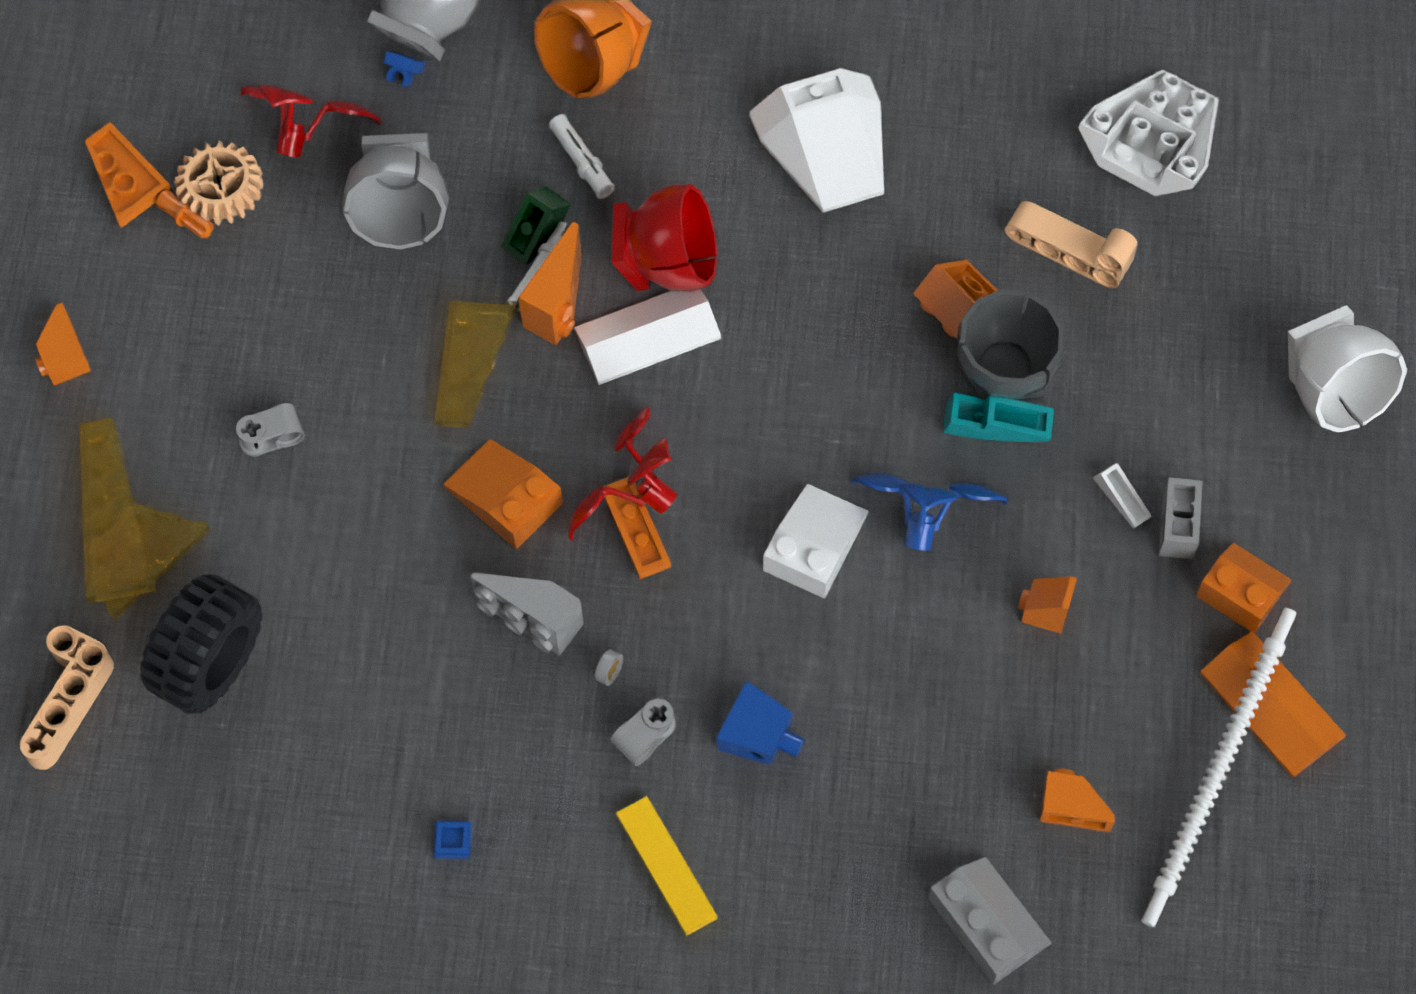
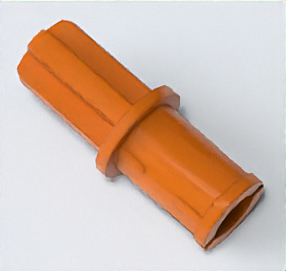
(183, 215)

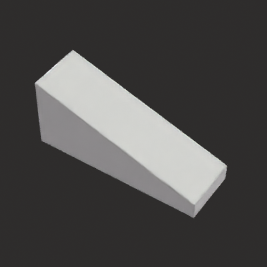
(1122, 495)

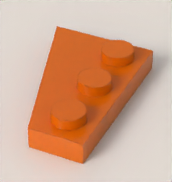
(125, 174)

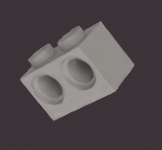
(1180, 518)

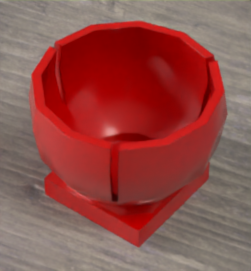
(663, 237)

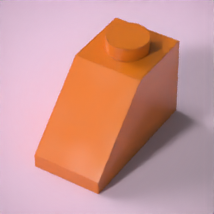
(60, 349)
(1047, 602)
(1074, 802)

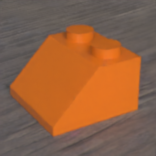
(951, 292)
(1242, 587)

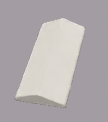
(647, 333)

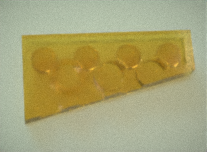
(469, 354)

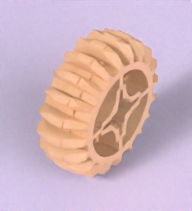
(238, 177)

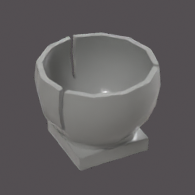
(422, 22)
(395, 192)

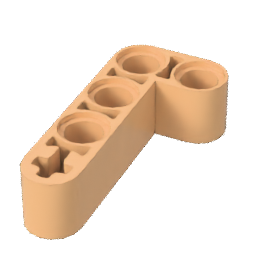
(1073, 245)
(60, 702)

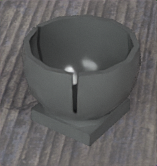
(1008, 350)

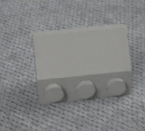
(988, 919)

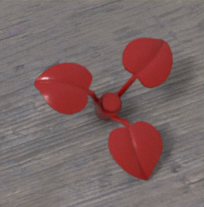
(292, 133)
(651, 488)

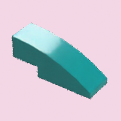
(997, 419)

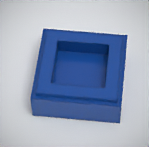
(452, 839)

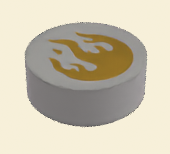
(608, 667)

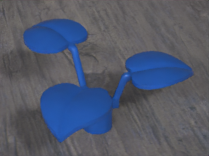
(921, 525)

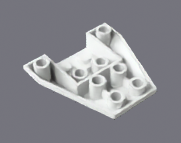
(1153, 133)
(826, 136)

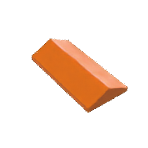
(1287, 717)

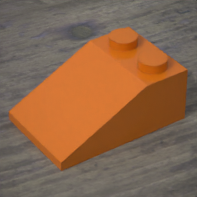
(551, 294)
(505, 492)

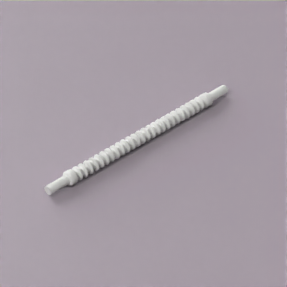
(1165, 884)

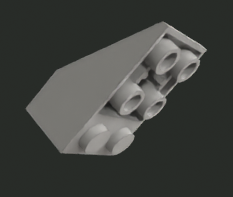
(531, 607)

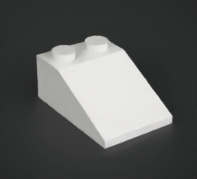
(813, 540)

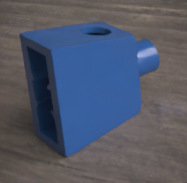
(758, 728)

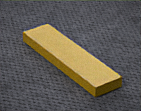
(666, 866)

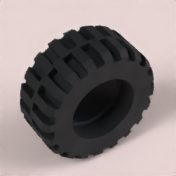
(201, 643)

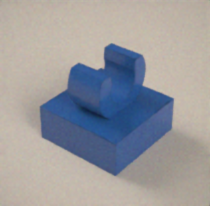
(403, 64)

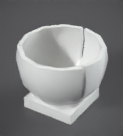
(1343, 362)

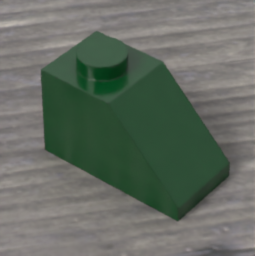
(534, 223)

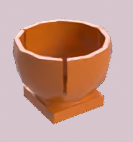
(590, 43)

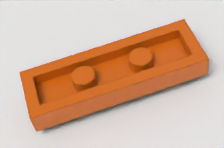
(637, 531)

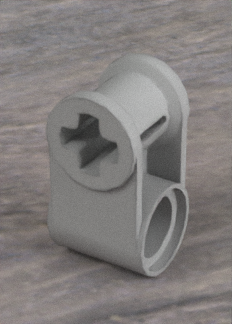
(273, 430)
(642, 735)

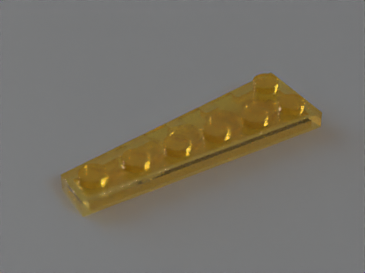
(112, 535)

